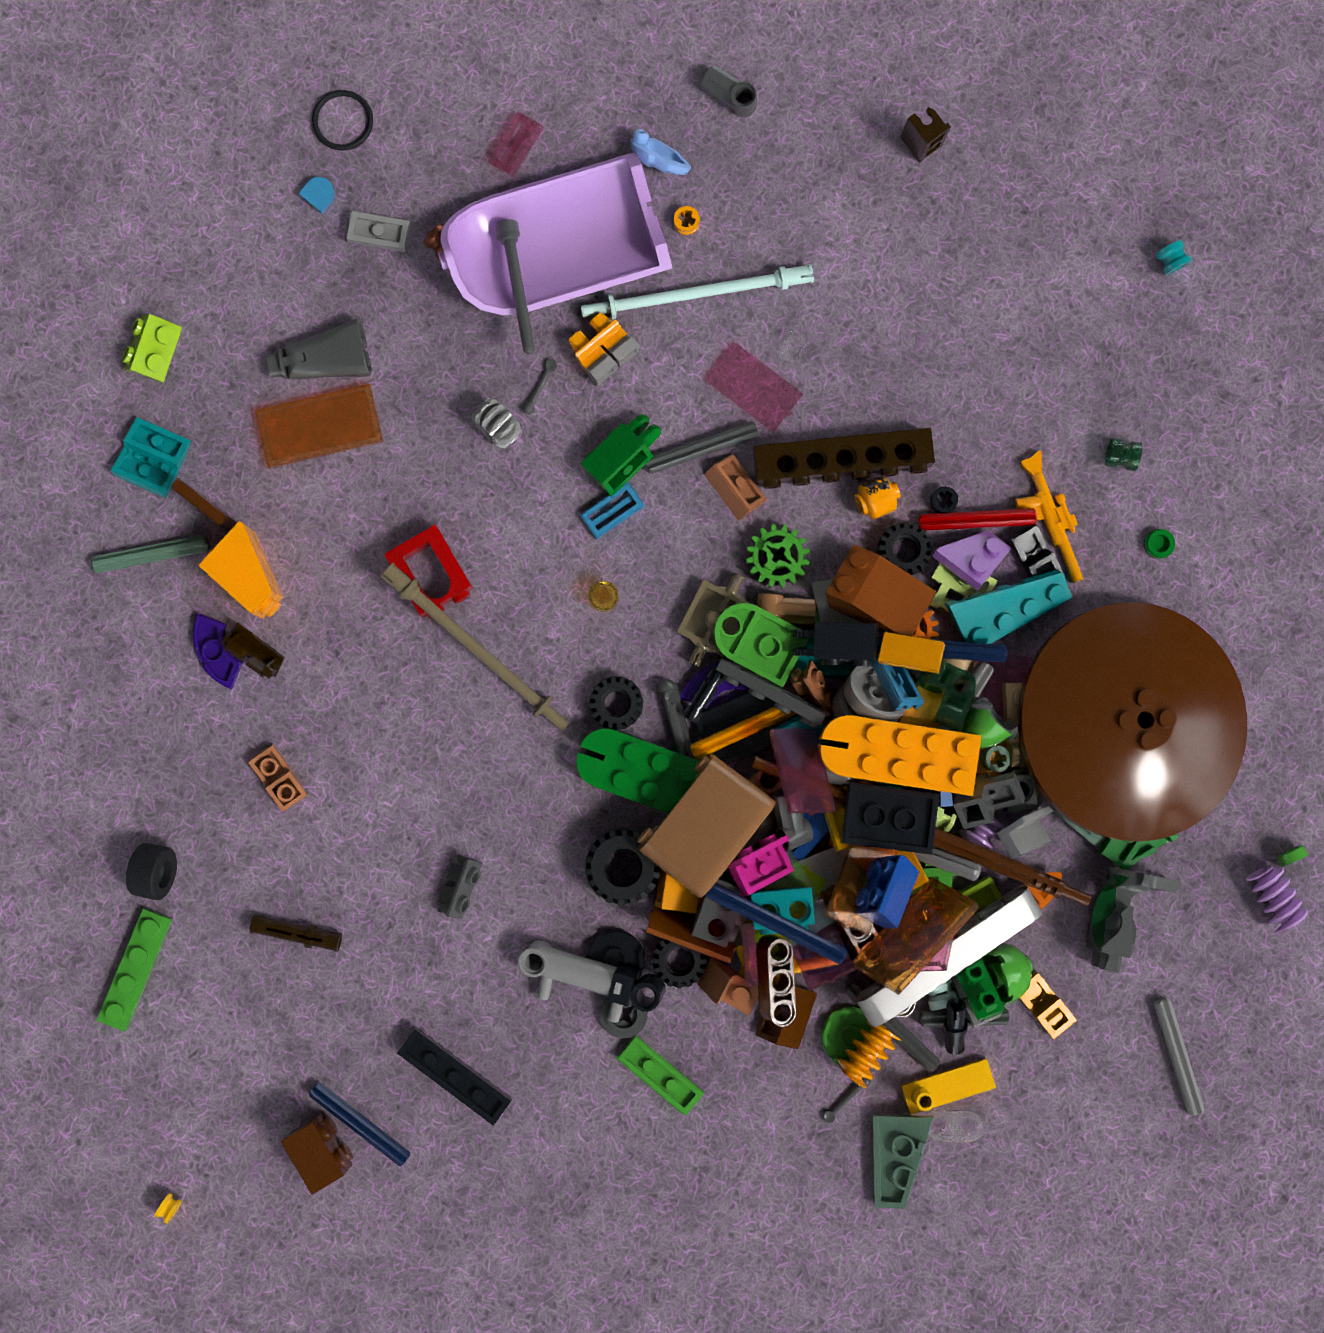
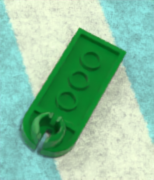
(636, 769)

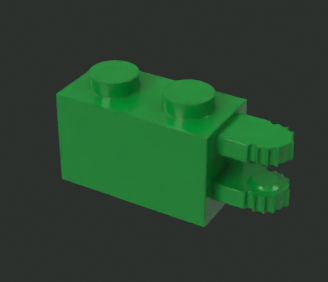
(621, 454)

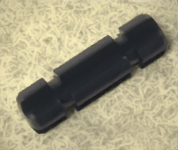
(703, 695)

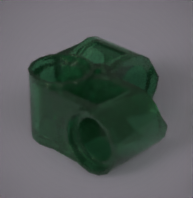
(954, 705)

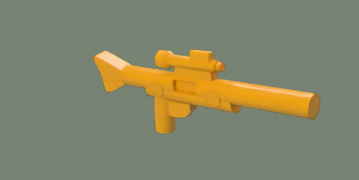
(1055, 519)

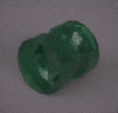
(1123, 454)

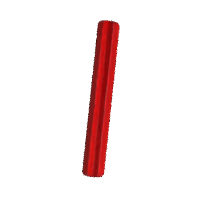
(977, 519)

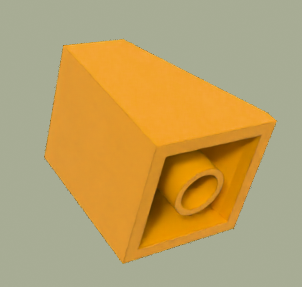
(244, 571)

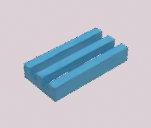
(632, 497)
(898, 685)

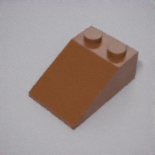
(878, 592)

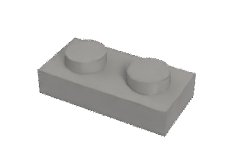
(378, 231)

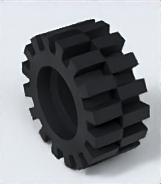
(912, 533)
(610, 685)
(672, 977)

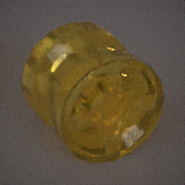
(603, 602)

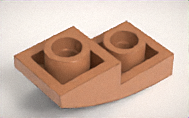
(277, 777)

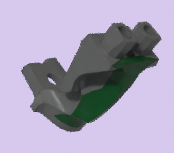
(1111, 921)

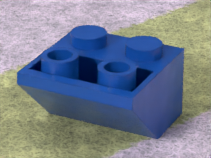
(887, 890)

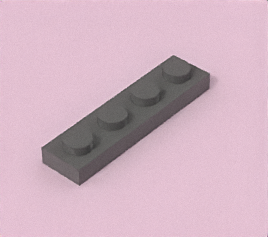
(763, 688)

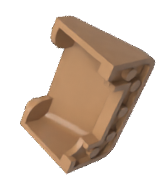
(706, 826)

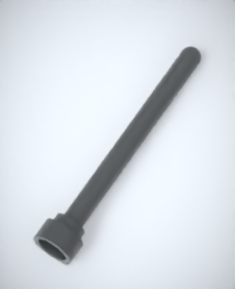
(508, 233)

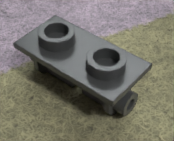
(456, 900)

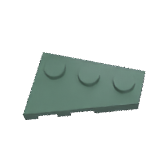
(897, 1156)

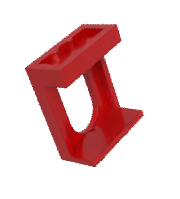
(433, 537)

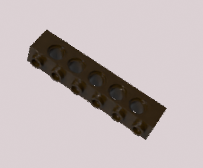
(916, 441)

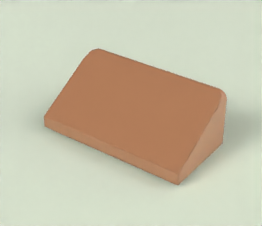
(735, 487)

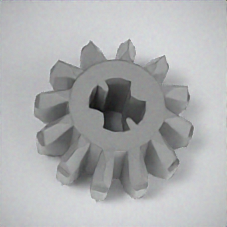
(496, 423)

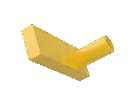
(948, 1086)

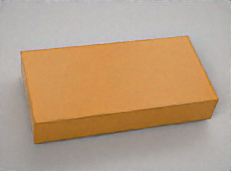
(911, 652)

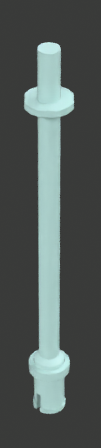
(781, 278)

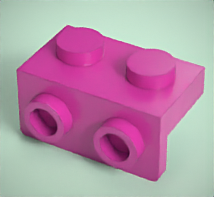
(762, 865)

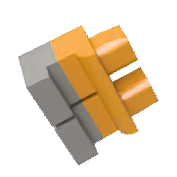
(610, 338)

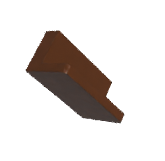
(790, 1035)

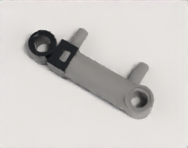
(617, 983)

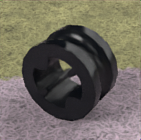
(953, 500)

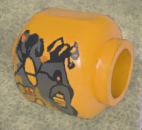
(877, 497)

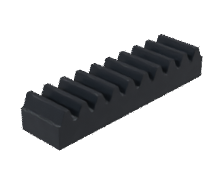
(454, 1076)

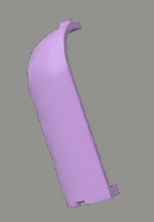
(574, 237)

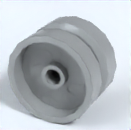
(864, 697)

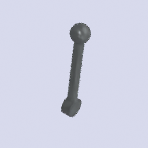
(551, 366)
(829, 1115)

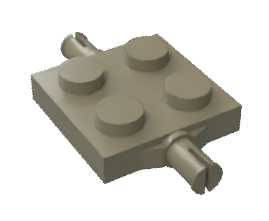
(704, 611)

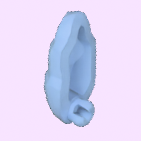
(657, 154)

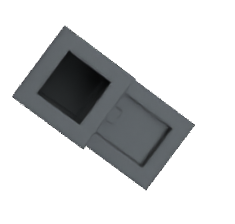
(987, 797)

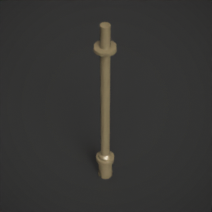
(411, 591)

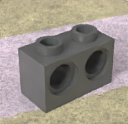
(711, 910)

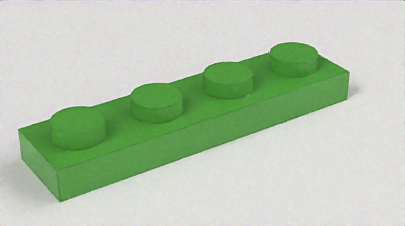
(134, 969)

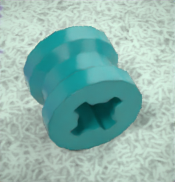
(1173, 257)

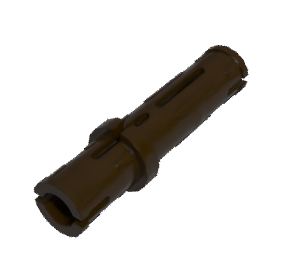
(305, 935)

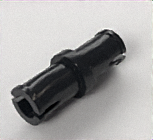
(955, 1026)

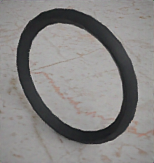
(339, 93)

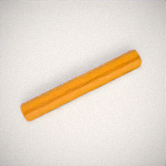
(738, 731)

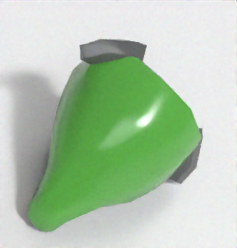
(986, 722)

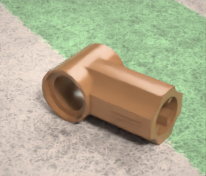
(791, 610)

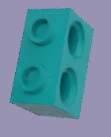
(781, 900)

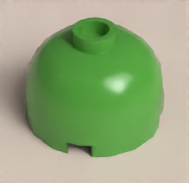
(1009, 971)

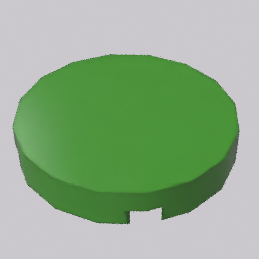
(841, 1028)

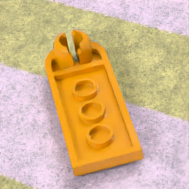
(902, 754)

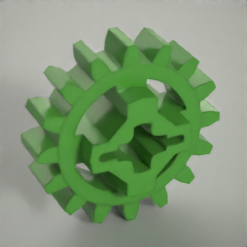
(789, 563)

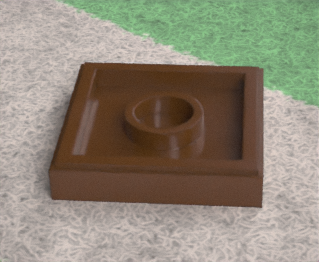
(203, 504)

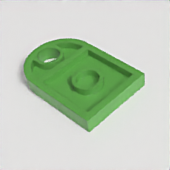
(760, 643)

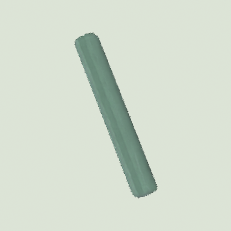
(150, 553)

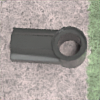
(728, 89)
(792, 824)

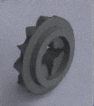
(623, 1028)

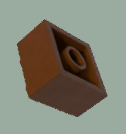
(318, 1153)

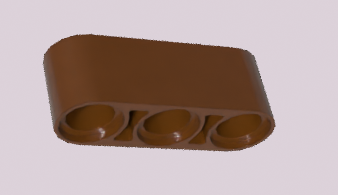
(782, 993)

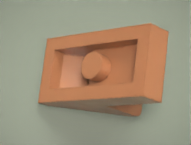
(728, 985)

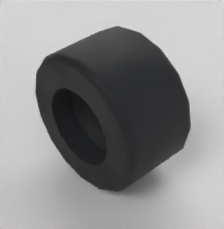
(151, 871)

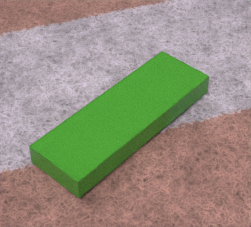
(660, 1075)

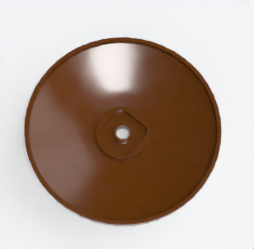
(1084, 730)

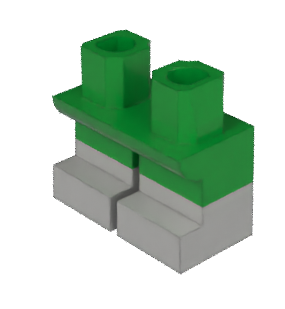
(982, 997)

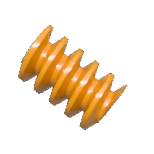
(867, 1053)

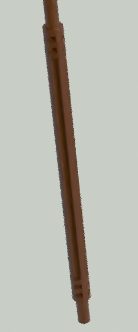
(971, 851)

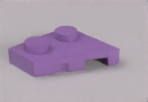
(973, 557)

